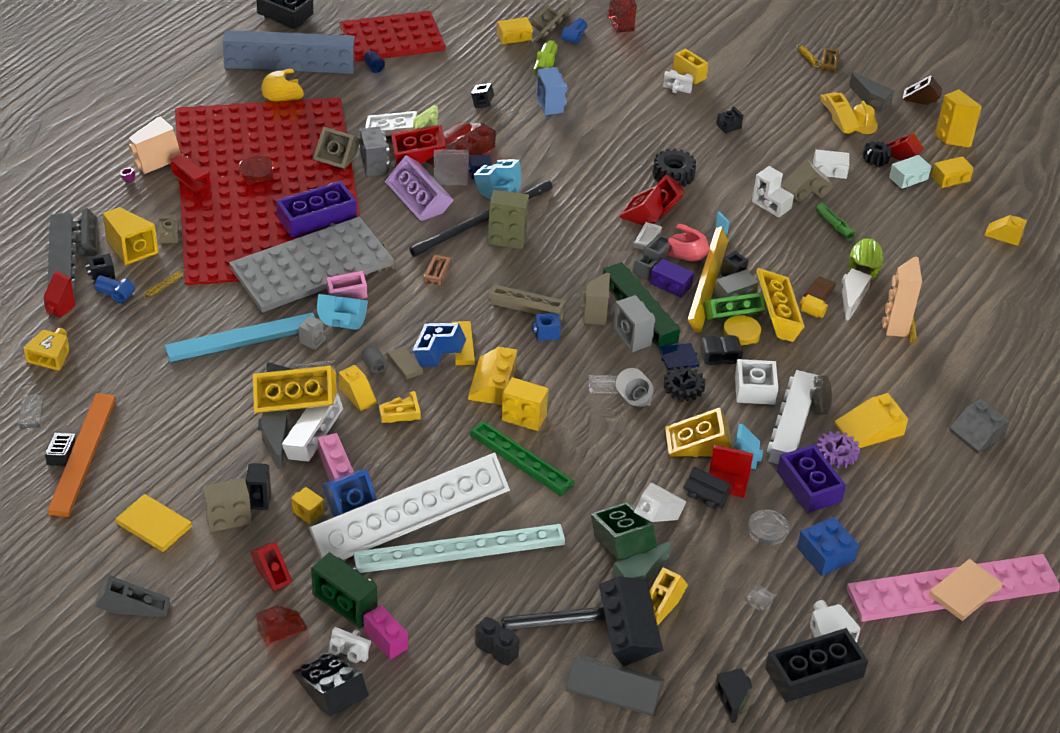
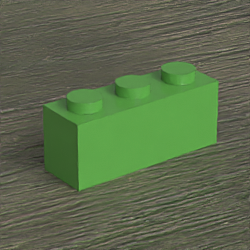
(734, 305)

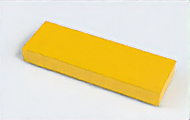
(466, 356)

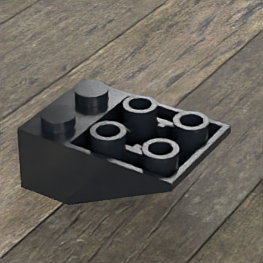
(332, 683)

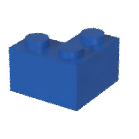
(436, 340)

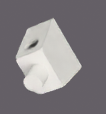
(830, 619)

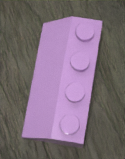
(418, 189)

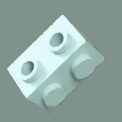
(910, 171)

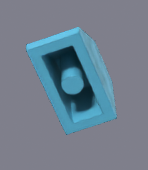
(749, 443)

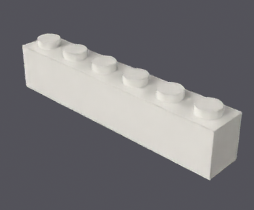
(793, 416)

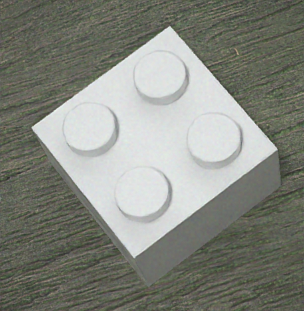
(756, 381)

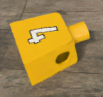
(48, 349)

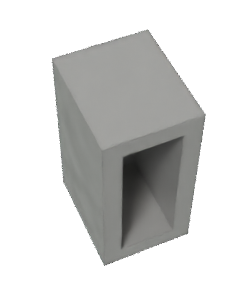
(735, 285)

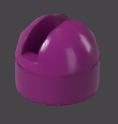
(128, 174)

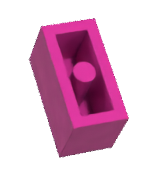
(385, 632)

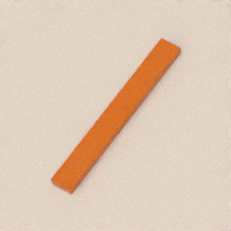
(81, 455)

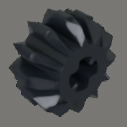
(877, 153)

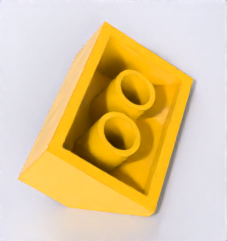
(958, 119)
(493, 375)

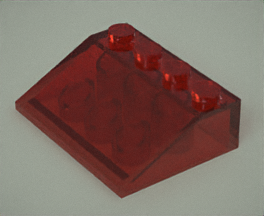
(469, 136)

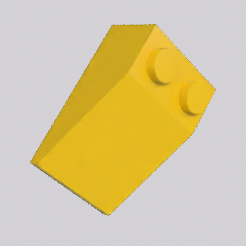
(873, 421)
(698, 435)

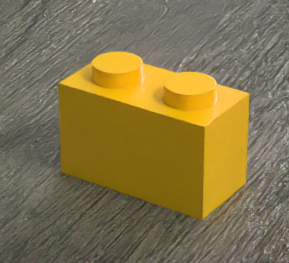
(514, 30)
(688, 63)
(952, 172)

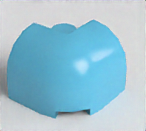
(501, 176)
(341, 311)

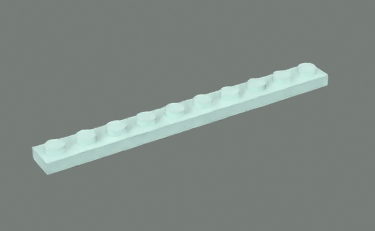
(459, 548)

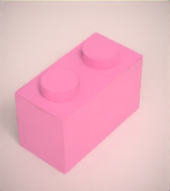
(348, 285)

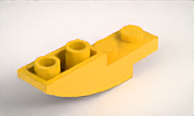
(841, 112)

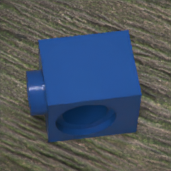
(547, 326)

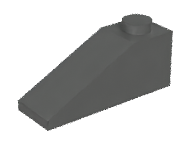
(871, 92)
(274, 432)
(129, 599)

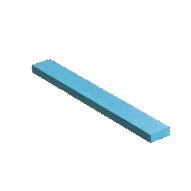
(235, 338)

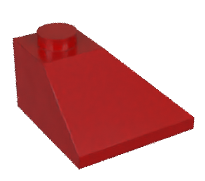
(670, 192)
(644, 207)

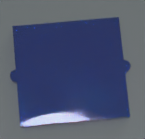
(679, 356)

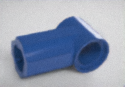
(573, 33)
(118, 290)

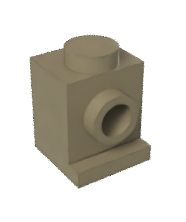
(169, 229)

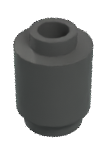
(374, 359)

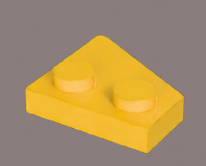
(400, 410)

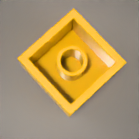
(524, 404)

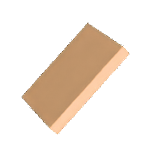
(965, 589)

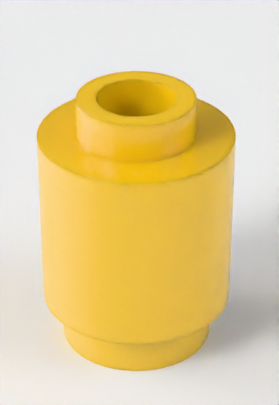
(813, 306)

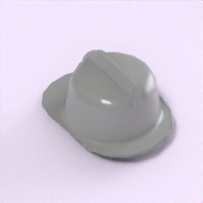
(635, 387)

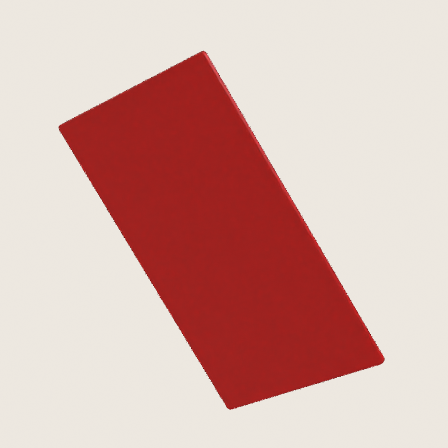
(240, 217)

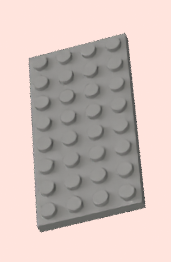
(303, 264)

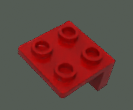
(732, 467)

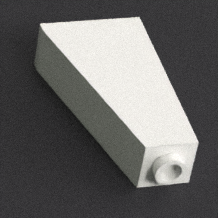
(659, 505)

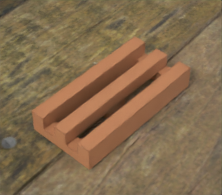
(434, 278)

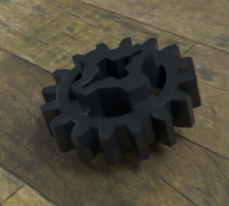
(684, 383)

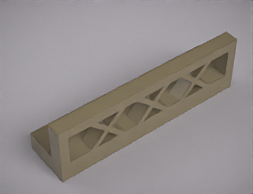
(526, 301)

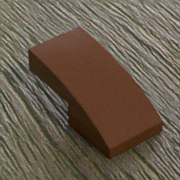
(820, 288)

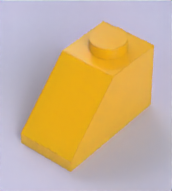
(1007, 229)
(356, 387)

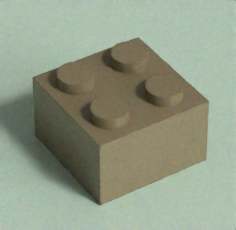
(227, 505)

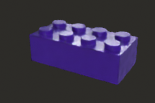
(316, 208)

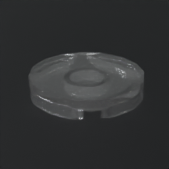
(768, 527)

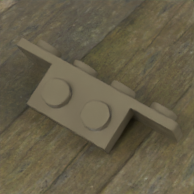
(547, 20)

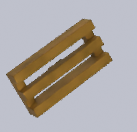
(828, 66)

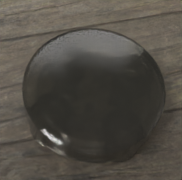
(821, 395)

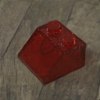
(622, 15)

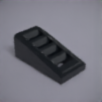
(59, 453)

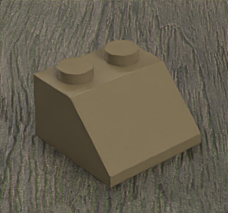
(336, 148)
(596, 300)

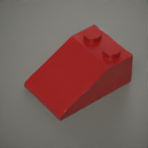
(418, 143)

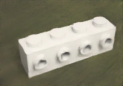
(313, 423)

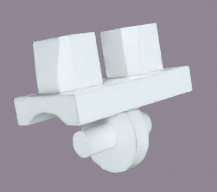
(678, 82)
(350, 644)

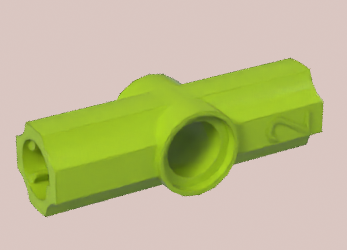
(546, 56)

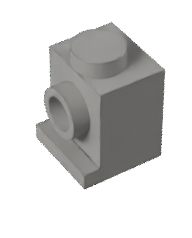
(311, 333)

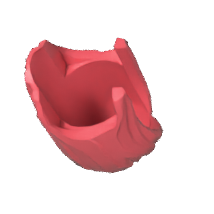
(688, 246)

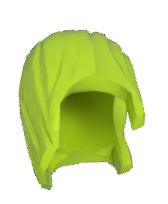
(867, 253)

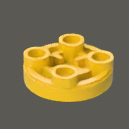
(743, 327)

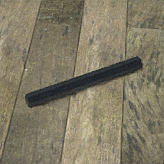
(553, 618)

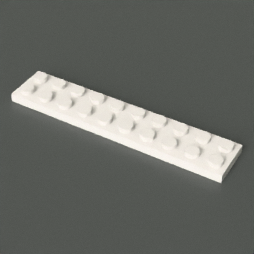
(410, 508)

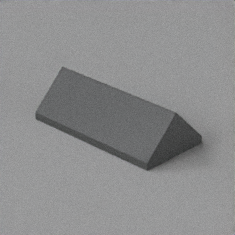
(615, 684)

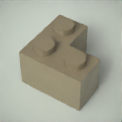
(805, 180)

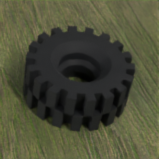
(676, 165)

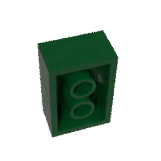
(623, 530)
(343, 589)

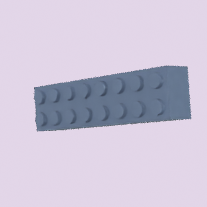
(289, 51)

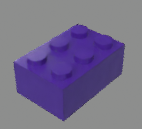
(811, 478)

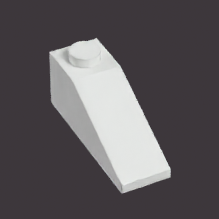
(854, 289)

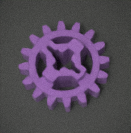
(838, 449)

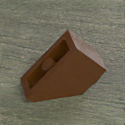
(923, 92)

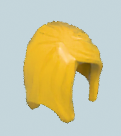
(277, 88)

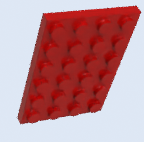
(394, 35)

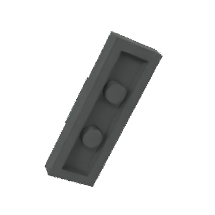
(89, 233)

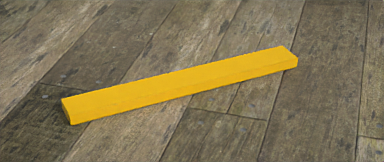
(708, 279)

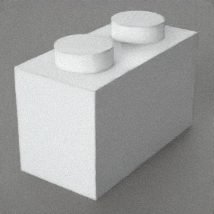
(832, 163)

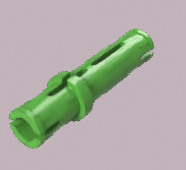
(839, 225)

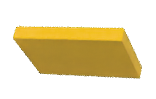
(153, 522)

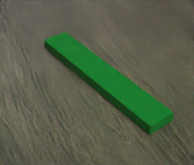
(522, 458)

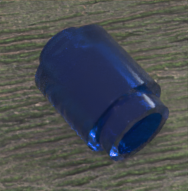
(374, 61)

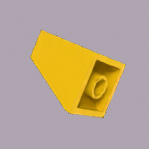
(130, 235)

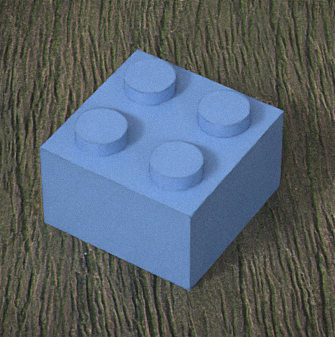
(551, 91)

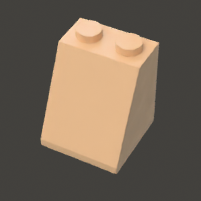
(154, 146)

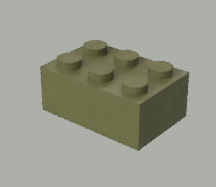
(508, 219)

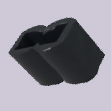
(721, 349)
(497, 641)

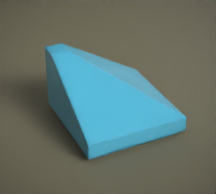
(722, 221)

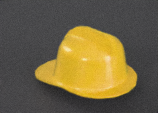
(866, 118)

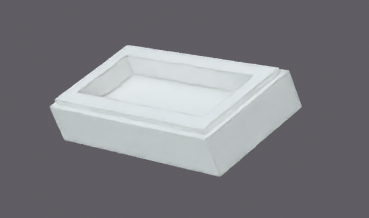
(646, 235)

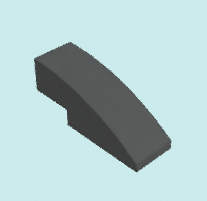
(651, 256)

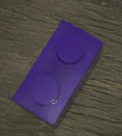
(671, 278)

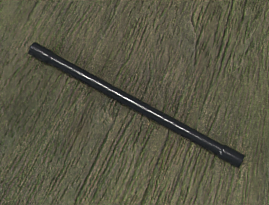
(425, 245)

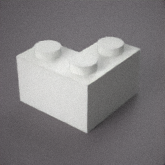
(769, 193)

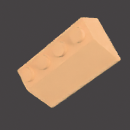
(903, 299)

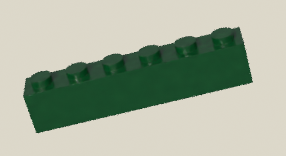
(624, 285)

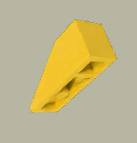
(666, 593)

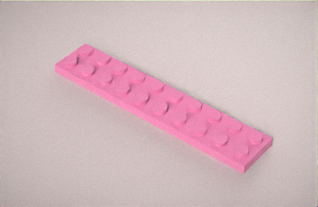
(910, 592)

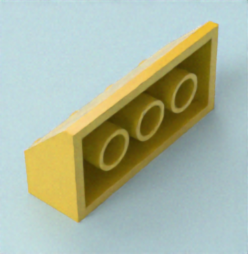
(781, 304)
(294, 389)

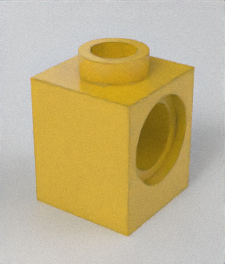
(307, 505)

